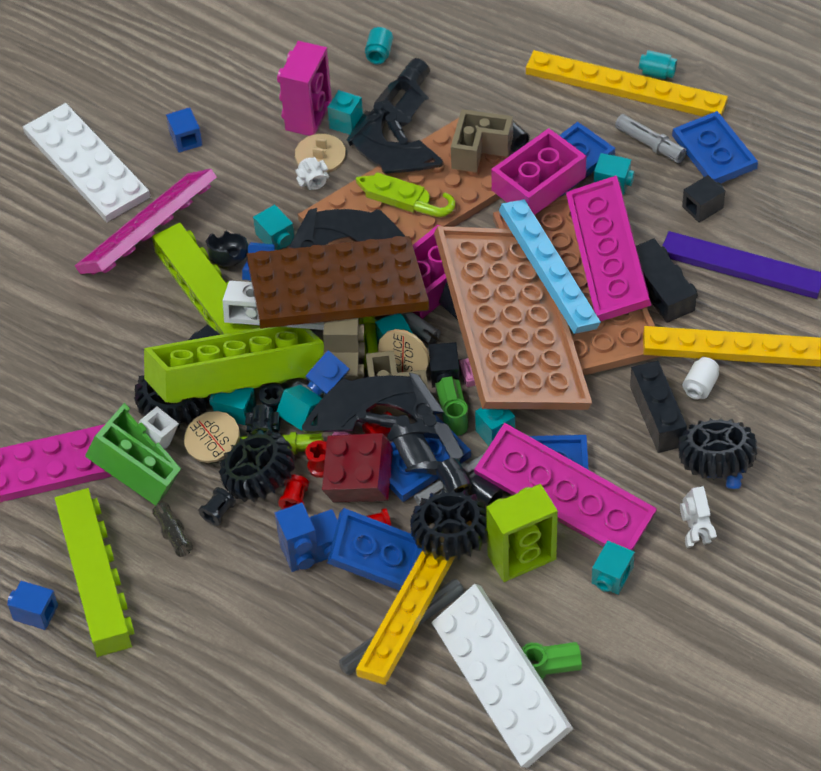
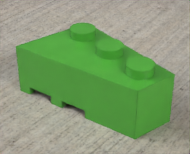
(133, 457)

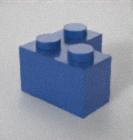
(305, 538)

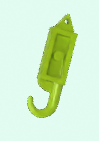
(402, 194)

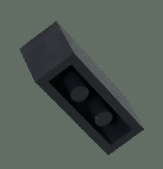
(665, 282)
(657, 405)

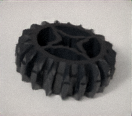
(147, 399)
(717, 448)
(257, 465)
(450, 534)

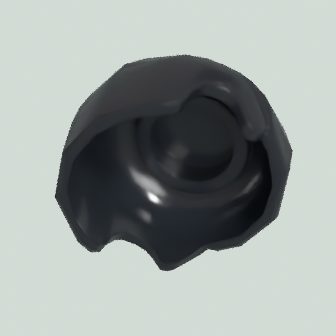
(227, 249)

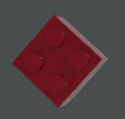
(357, 468)

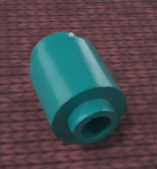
(378, 45)
(658, 65)

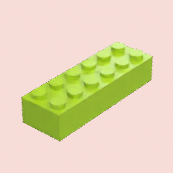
(230, 362)

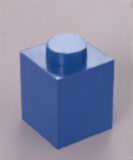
(184, 130)
(32, 605)

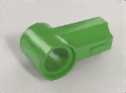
(453, 404)
(554, 658)

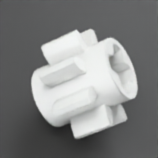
(312, 173)

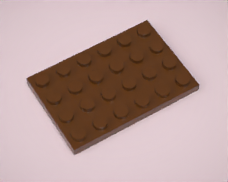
(336, 282)

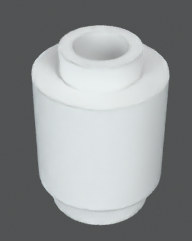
(701, 378)

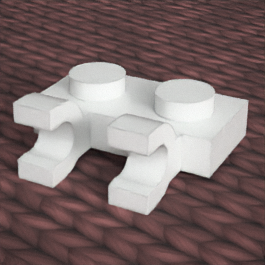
(697, 513)

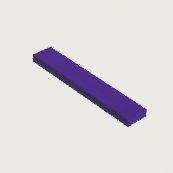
(743, 265)

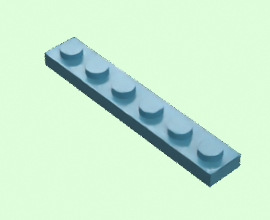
(549, 266)

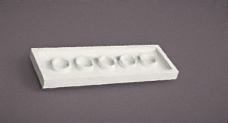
(86, 162)
(502, 676)

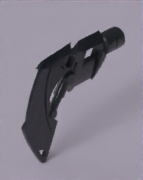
(368, 132)
(336, 224)
(352, 400)

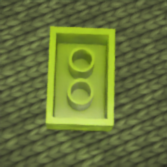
(522, 532)

